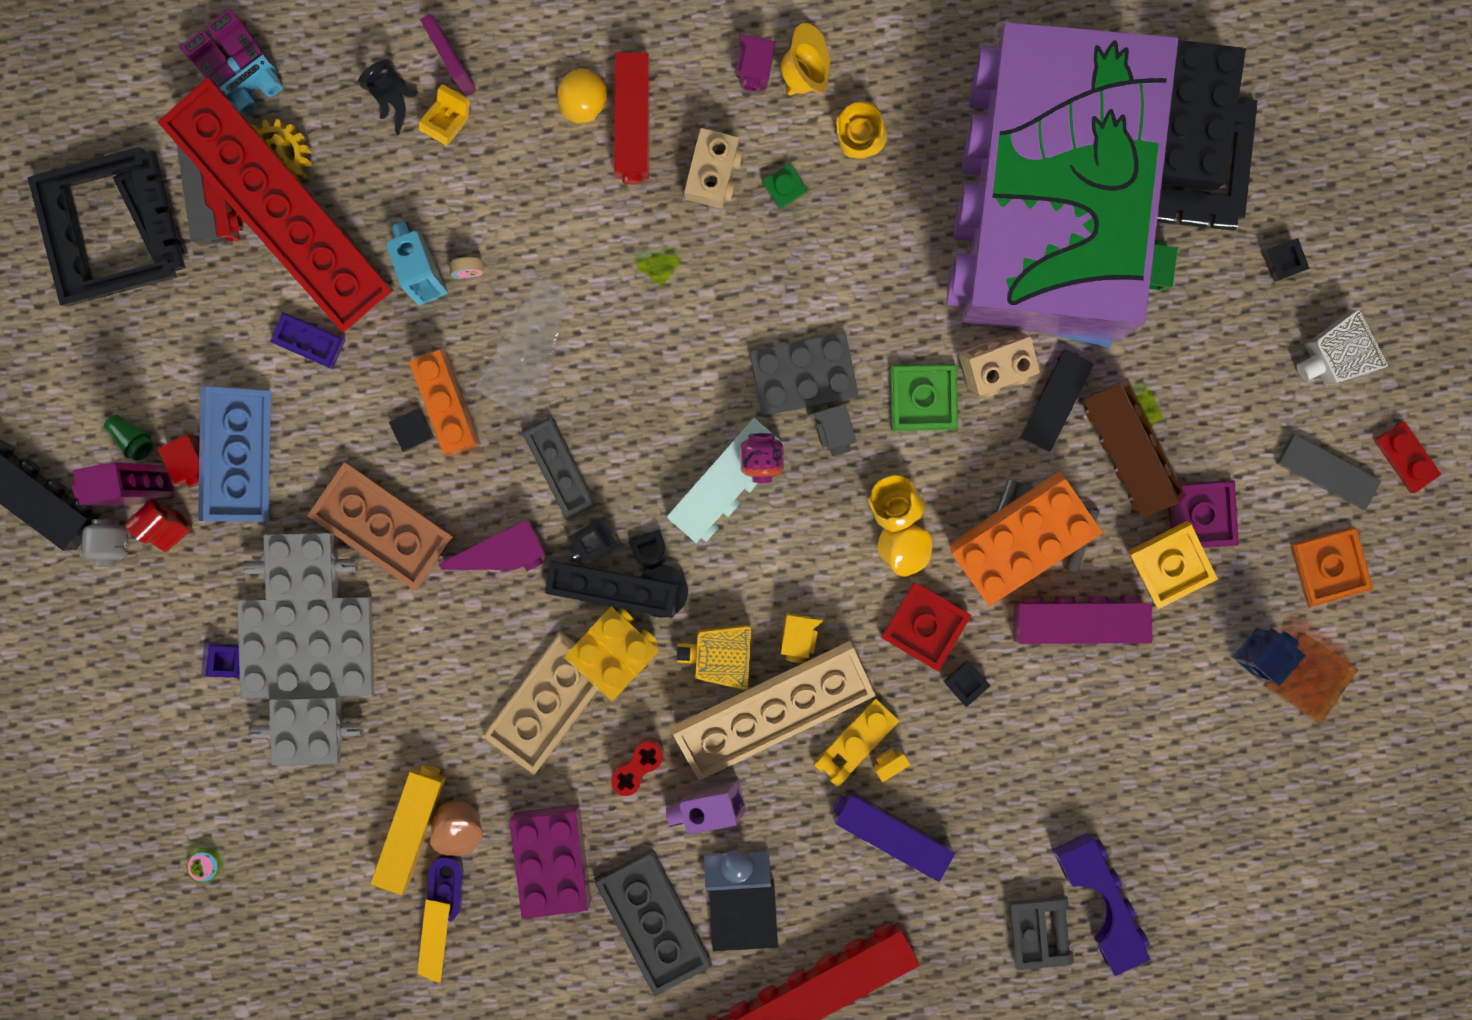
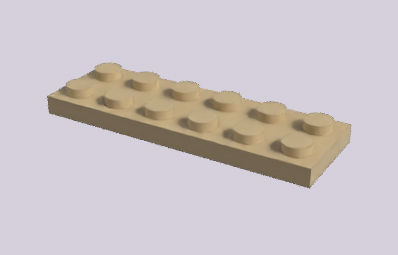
(773, 711)

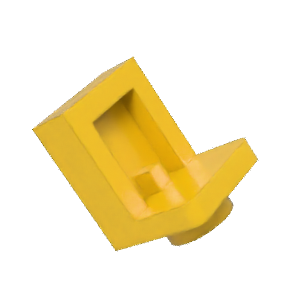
(446, 115)

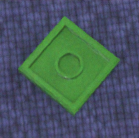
(924, 397)

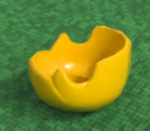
(581, 95)

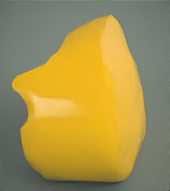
(861, 130)
(896, 503)
(905, 550)

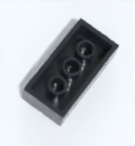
(1202, 114)

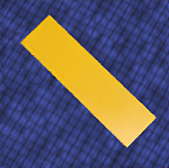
(433, 940)

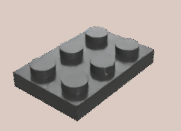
(804, 374)

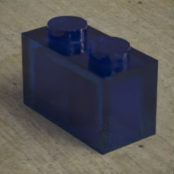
(1269, 655)

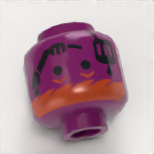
(761, 457)

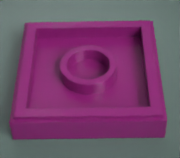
(448, 54)
(1210, 511)

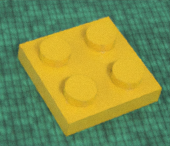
(1172, 565)

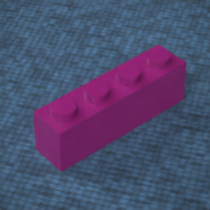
(122, 484)
(1082, 621)

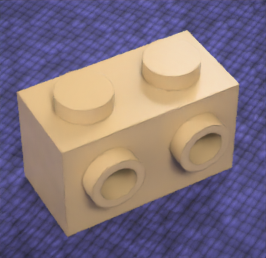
(713, 168)
(999, 363)

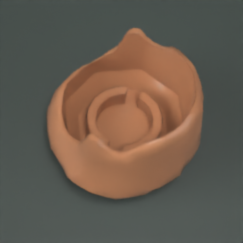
(455, 829)

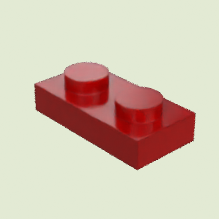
(1407, 457)

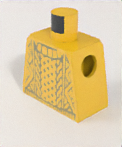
(720, 655)

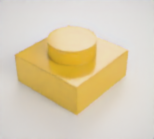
(890, 764)

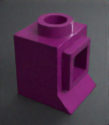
(754, 62)

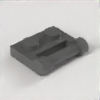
(1030, 933)

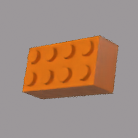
(1024, 538)

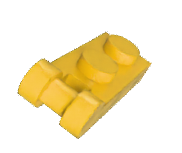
(856, 741)

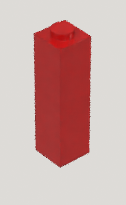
(632, 117)

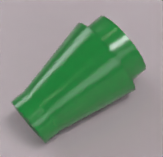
(129, 438)

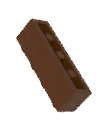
(1134, 448)

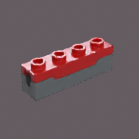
(208, 213)

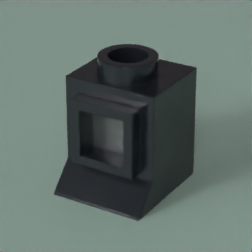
(592, 541)

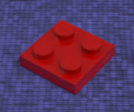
(926, 626)

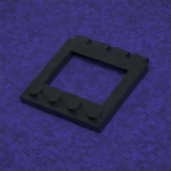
(1226, 210)
(64, 239)

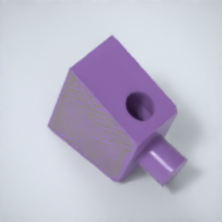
(720, 806)

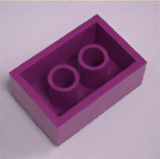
(550, 861)

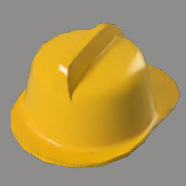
(807, 62)

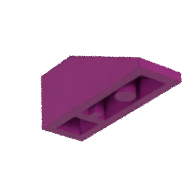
(508, 550)

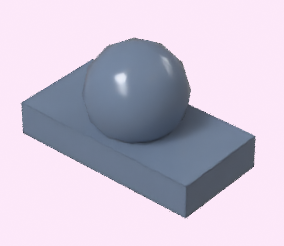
(737, 870)

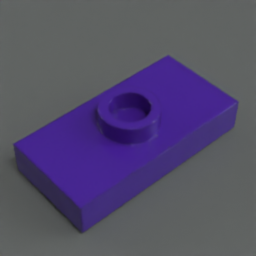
(307, 340)

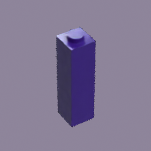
(892, 835)

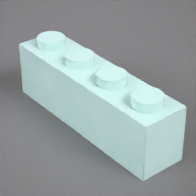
(715, 491)

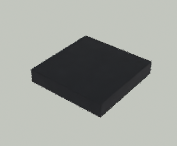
(743, 918)

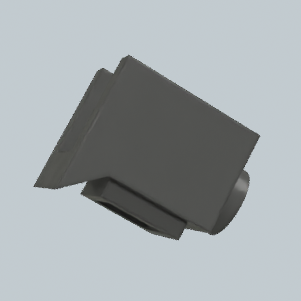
(835, 429)

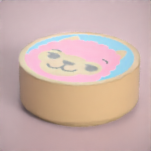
(465, 267)

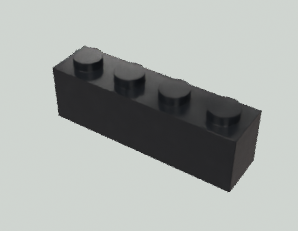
(41, 501)

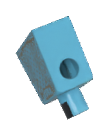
(415, 264)

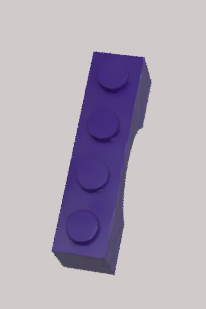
(1118, 939)

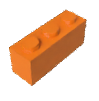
(444, 403)

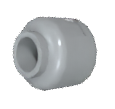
(104, 542)

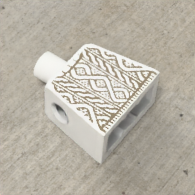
(1342, 351)

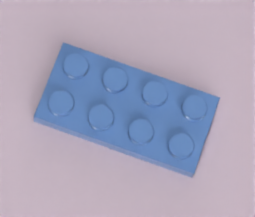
(234, 454)

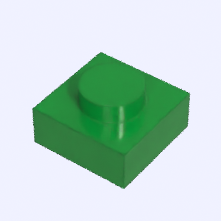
(784, 186)

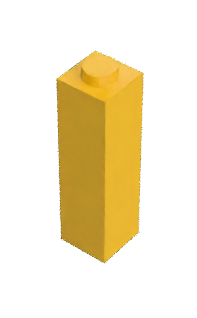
(409, 829)

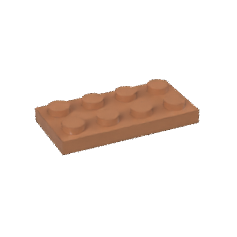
(380, 526)

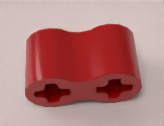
(158, 525)
(637, 766)

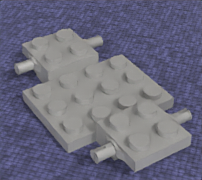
(304, 648)

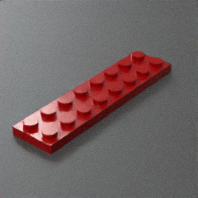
(275, 204)

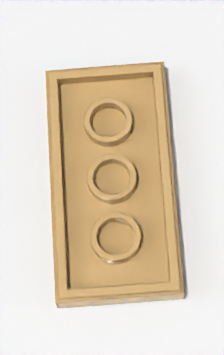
(541, 707)

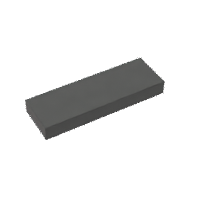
(558, 468)
(1328, 472)

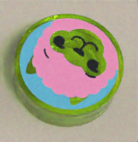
(204, 865)

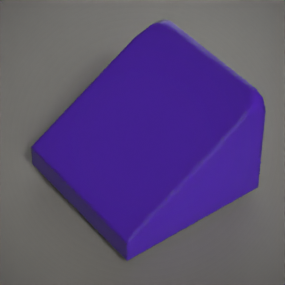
(220, 660)

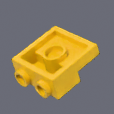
(612, 652)

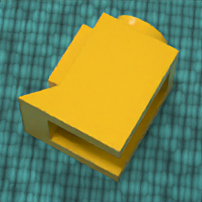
(799, 637)

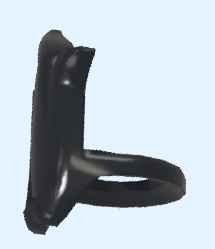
(386, 88)

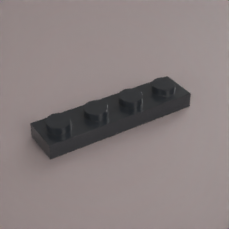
(612, 589)

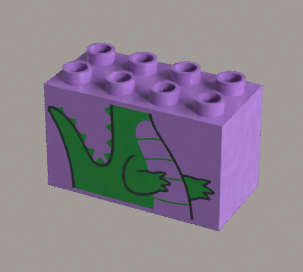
(1063, 181)

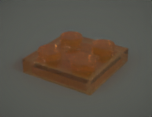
(1316, 680)

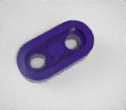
(446, 886)

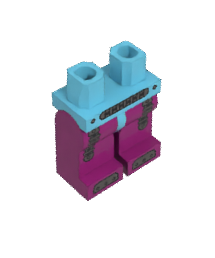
(243, 71)

